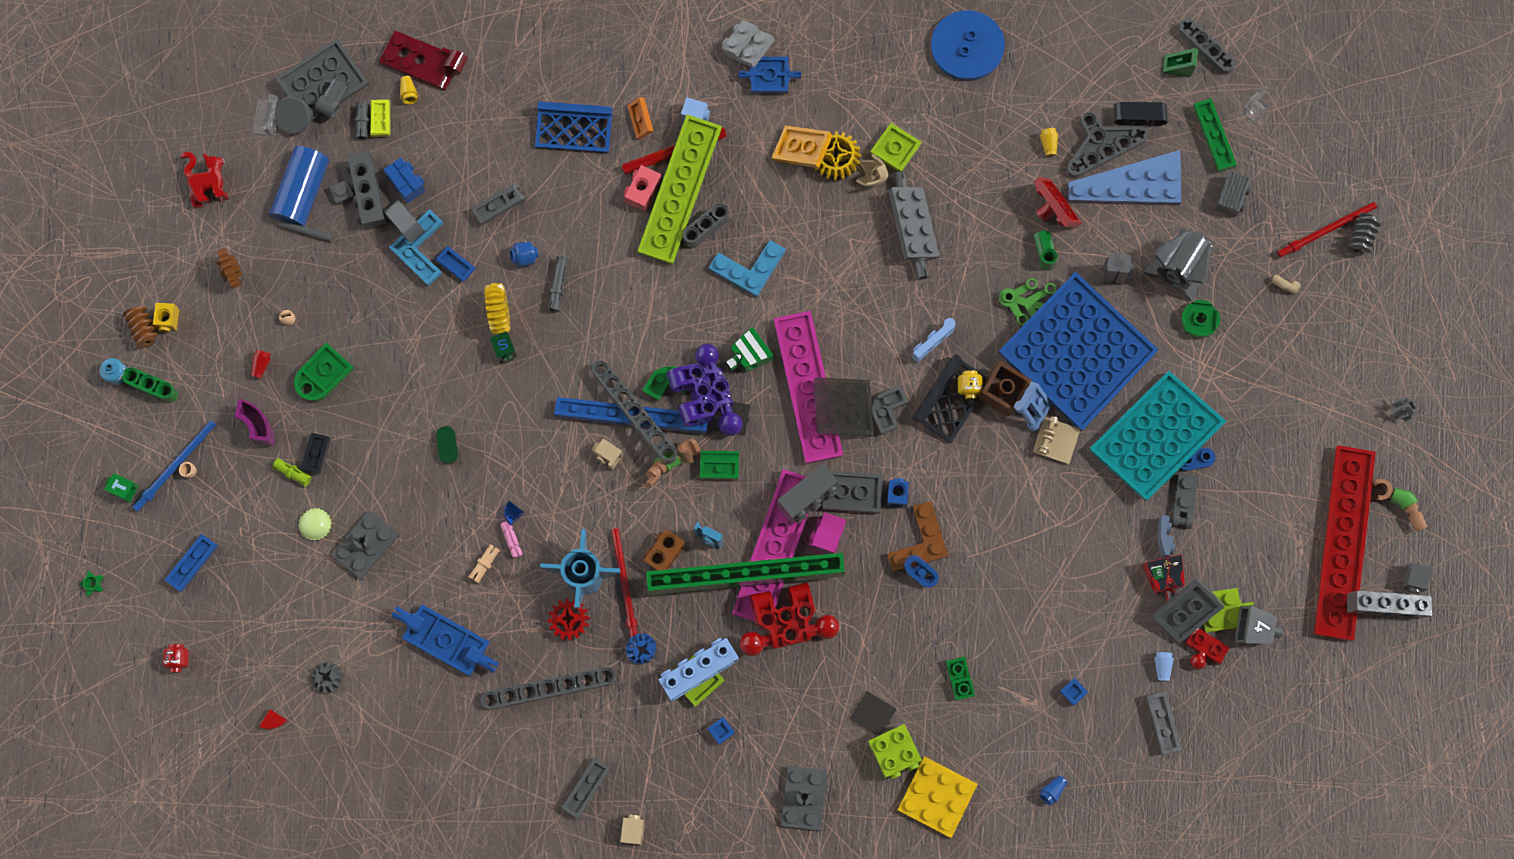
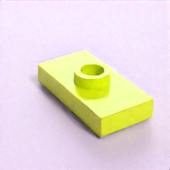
(380, 118)

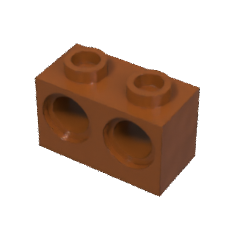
(669, 554)

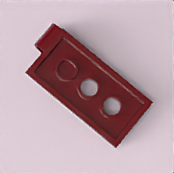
(438, 65)

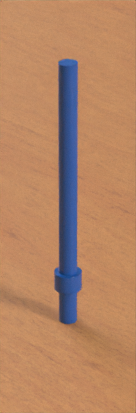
(148, 494)

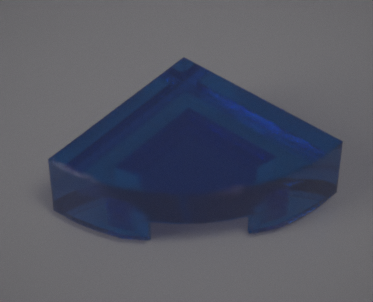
(512, 513)

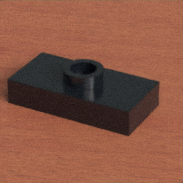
(315, 453)

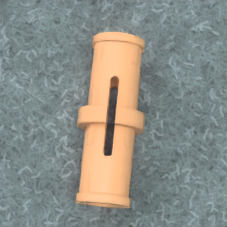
(484, 563)

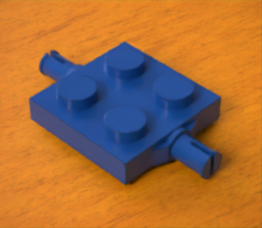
(770, 76)

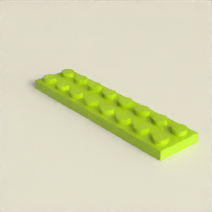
(679, 189)

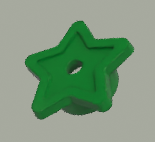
(86, 583)

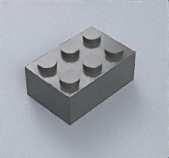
(808, 495)

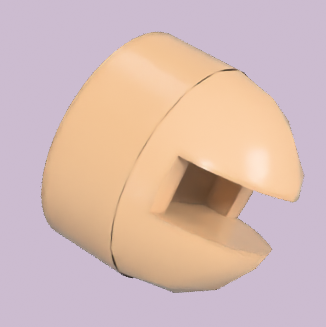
(289, 320)
(187, 470)

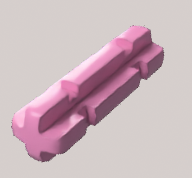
(511, 540)

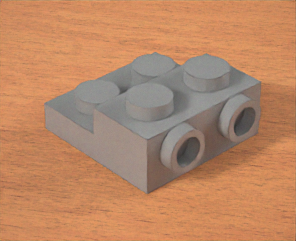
(747, 44)

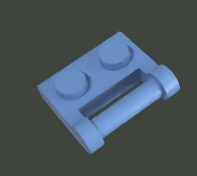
(1037, 401)

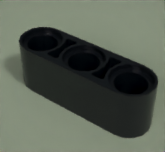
(1140, 113)

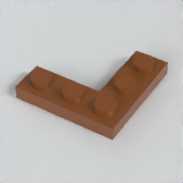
(933, 545)

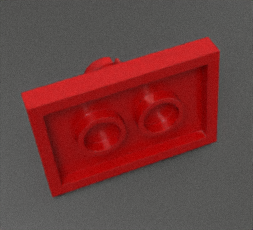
(1055, 204)

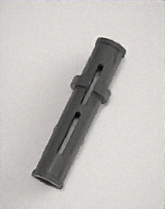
(556, 291)

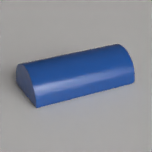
(299, 185)

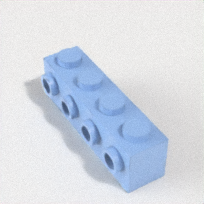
(699, 669)

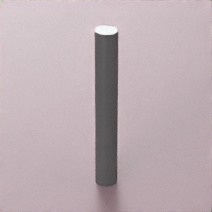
(305, 230)

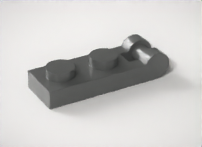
(498, 204)
(1184, 500)

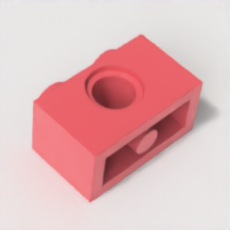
(642, 199)

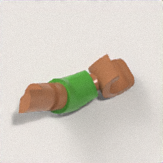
(685, 452)
(1405, 500)

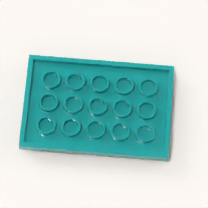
(1157, 436)

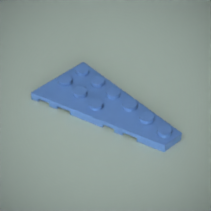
(1142, 182)

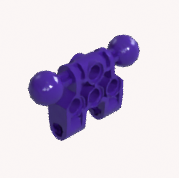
(713, 400)

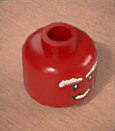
(175, 658)

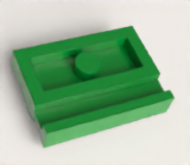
(719, 465)

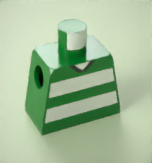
(749, 352)

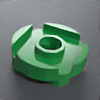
(1208, 312)

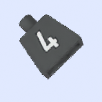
(1256, 626)

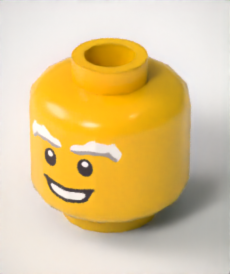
(970, 384)

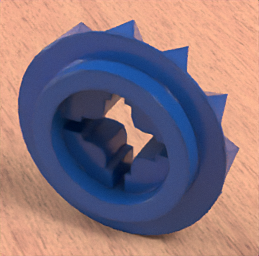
(640, 640)

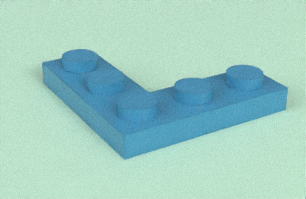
(412, 256)
(753, 280)

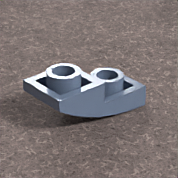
(1164, 541)

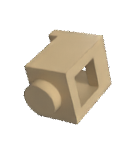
(607, 453)

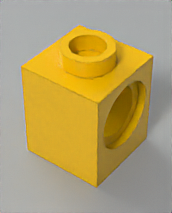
(162, 310)

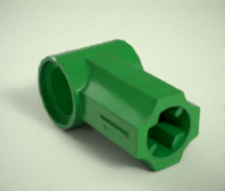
(1045, 249)

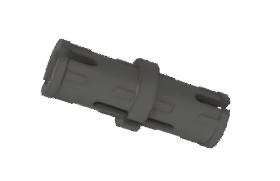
(361, 120)

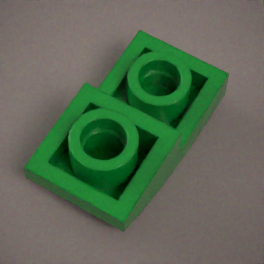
(960, 678)

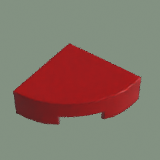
(272, 720)

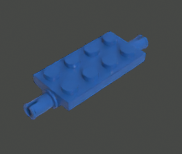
(445, 640)

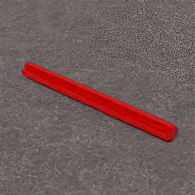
(656, 157)

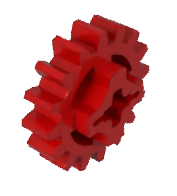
(559, 620)

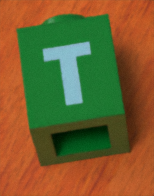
(121, 487)

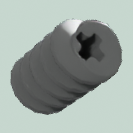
(1363, 234)

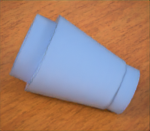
(1164, 665)

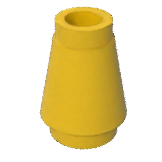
(408, 92)
(1049, 141)

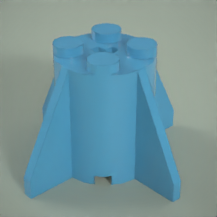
(572, 571)

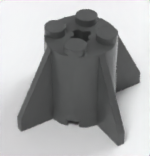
(1183, 261)

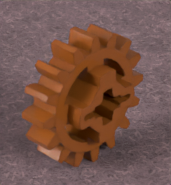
(229, 268)

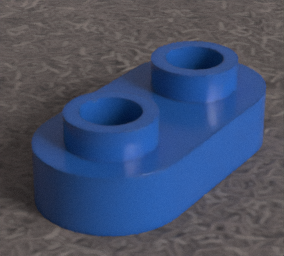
(1198, 462)
(920, 570)

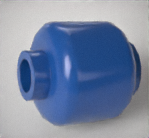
(523, 254)

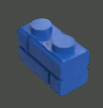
(404, 179)

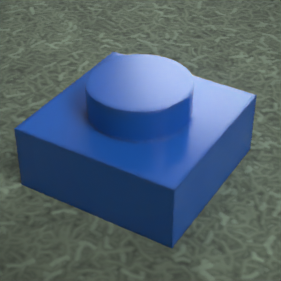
(1073, 692)
(721, 730)

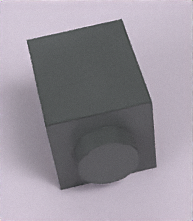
(1417, 578)

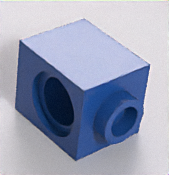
(897, 501)

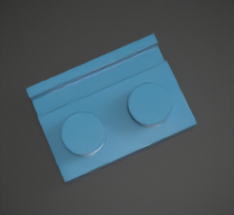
(711, 537)

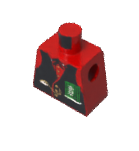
(1165, 575)

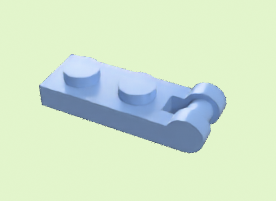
(934, 340)

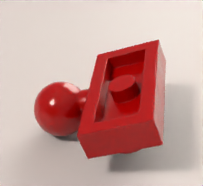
(1206, 647)

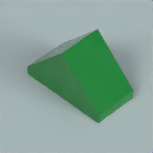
(1181, 62)

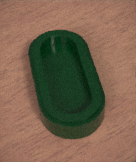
(447, 445)

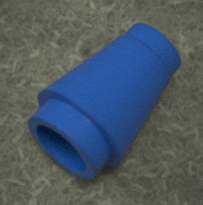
(1053, 790)

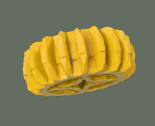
(843, 156)
(497, 308)

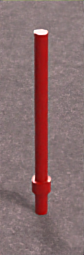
(1297, 245)
(631, 622)

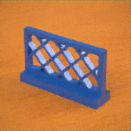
(577, 111)

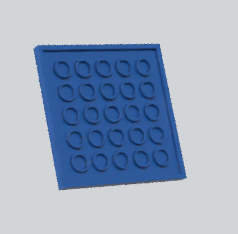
(1078, 351)

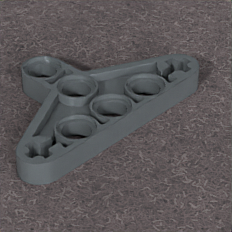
(1110, 140)

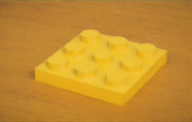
(937, 797)

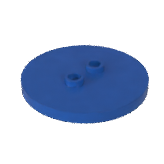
(967, 45)

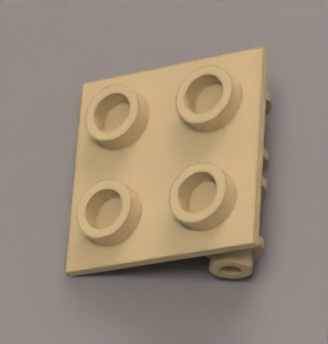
(1056, 440)

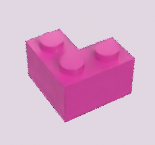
(828, 534)

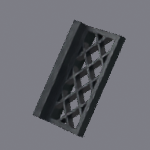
(935, 394)

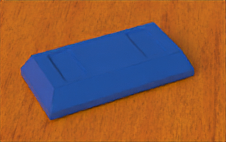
(455, 263)

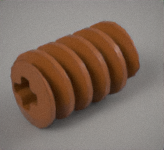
(140, 326)

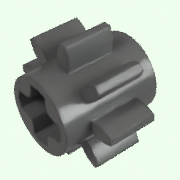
(1403, 408)

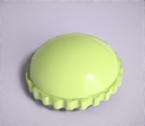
(315, 524)

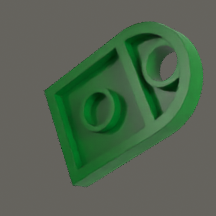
(323, 372)

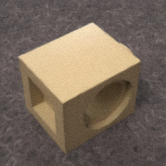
(632, 830)

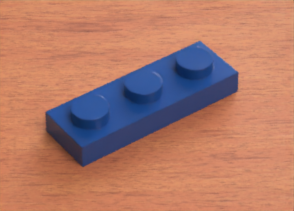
(191, 563)

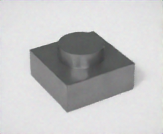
(341, 192)

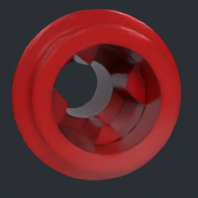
(260, 363)

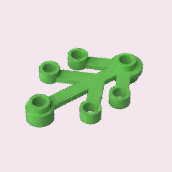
(1030, 303)

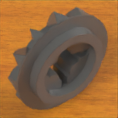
(335, 675)

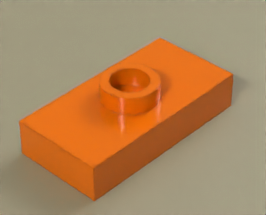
(640, 118)

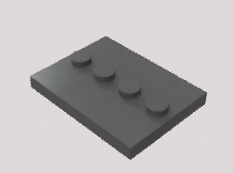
(316, 72)

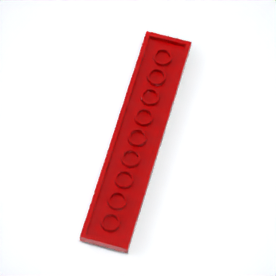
(1344, 541)

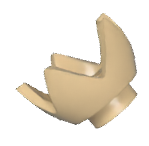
(875, 172)

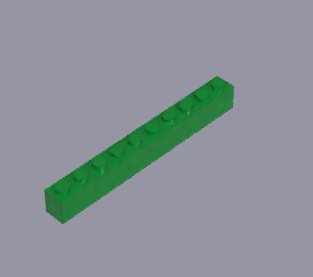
(745, 573)

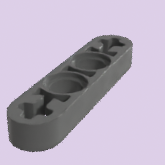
(1208, 44)

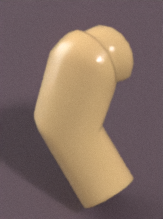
(1292, 287)

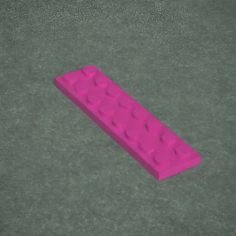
(802, 365)
(776, 541)

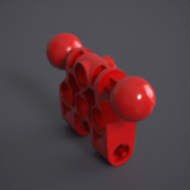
(763, 605)

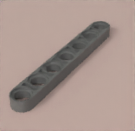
(636, 420)
(538, 688)

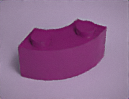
(258, 424)

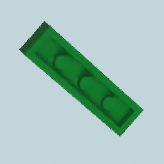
(1214, 135)

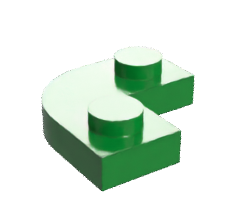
(658, 383)

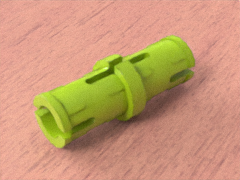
(292, 472)

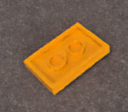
(802, 146)

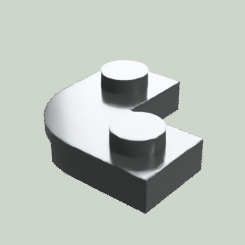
(883, 408)

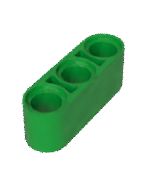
(142, 380)

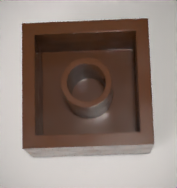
(1003, 388)

